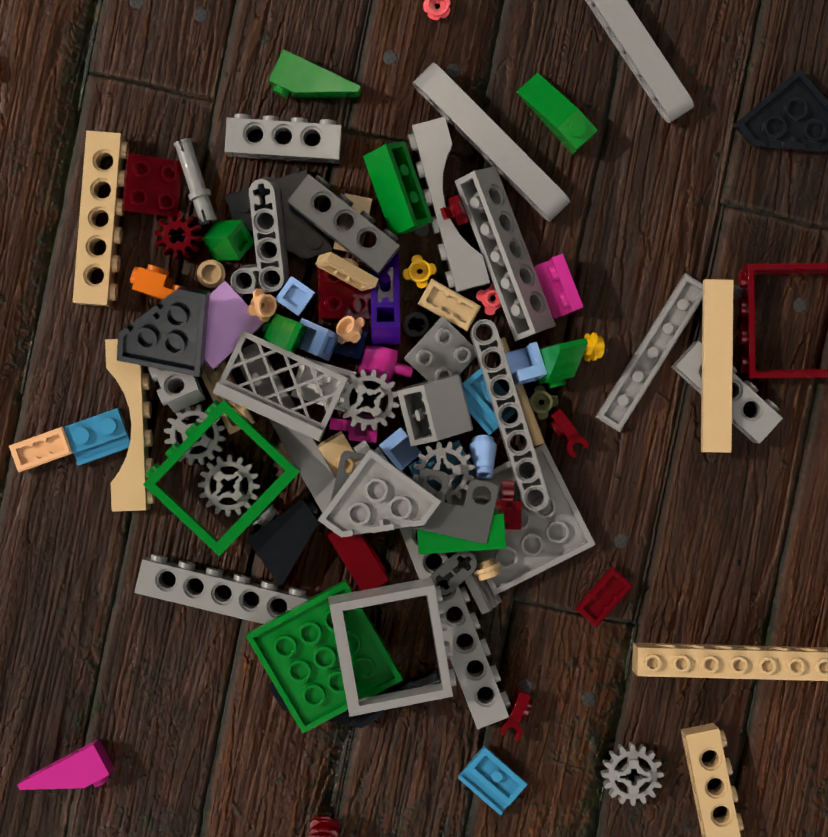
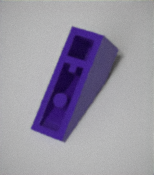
(386, 305)

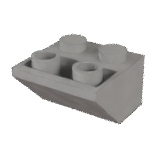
(435, 410)

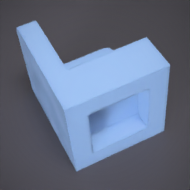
(295, 296)
(318, 340)
(526, 364)
(399, 450)

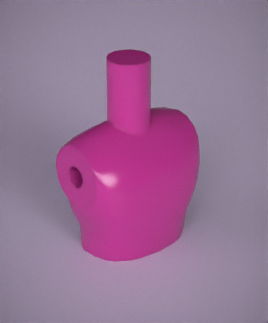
(384, 361)

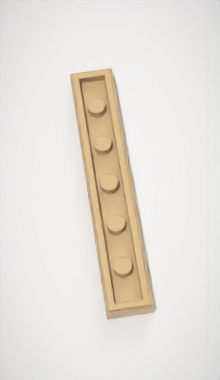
(717, 366)

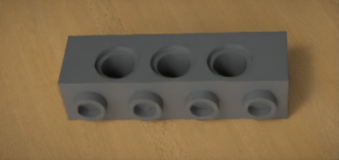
(304, 202)

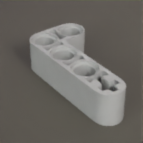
(262, 234)

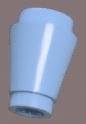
(483, 455)

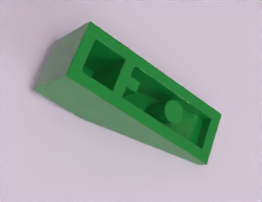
(307, 80)
(557, 113)
(284, 332)
(562, 361)

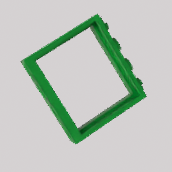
(176, 451)

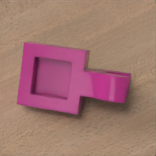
(355, 433)

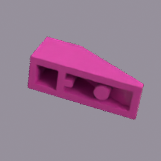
(76, 770)

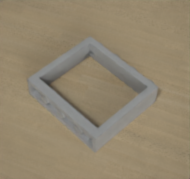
(384, 595)

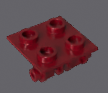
(152, 185)
(341, 299)

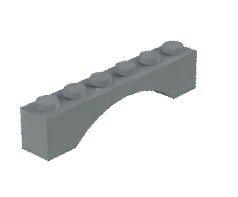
(464, 262)

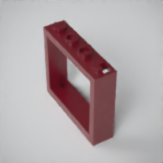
(746, 308)

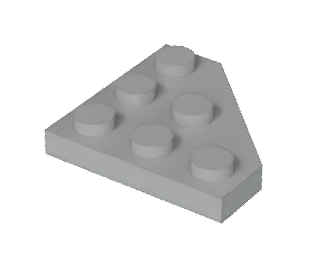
(378, 500)

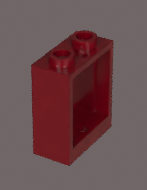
(360, 560)

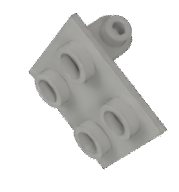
(441, 352)

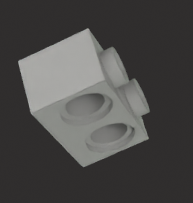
(170, 381)

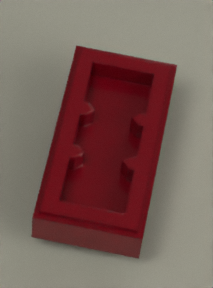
(603, 596)

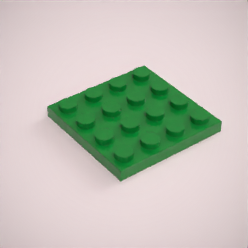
(304, 660)

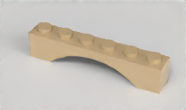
(127, 486)

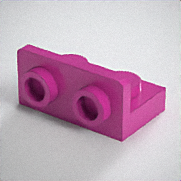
(558, 286)

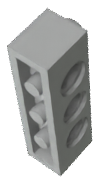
(326, 151)
(753, 427)

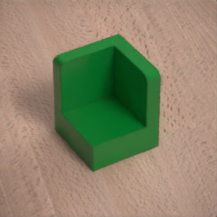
(228, 240)

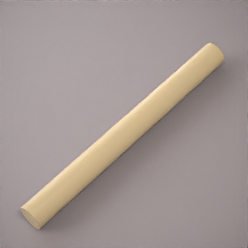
(531, 421)

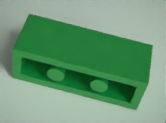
(397, 188)
(438, 543)

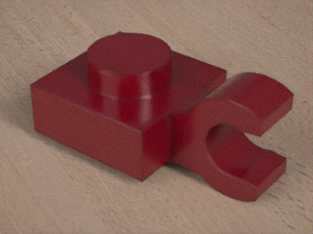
(455, 211)
(562, 425)
(511, 508)
(520, 707)

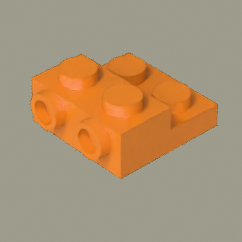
(152, 282)

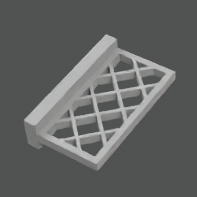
(269, 408)

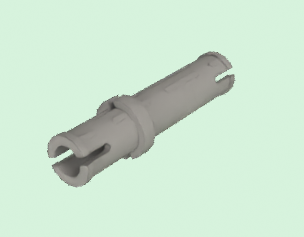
(198, 192)

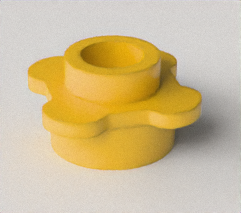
(427, 270)
(595, 347)

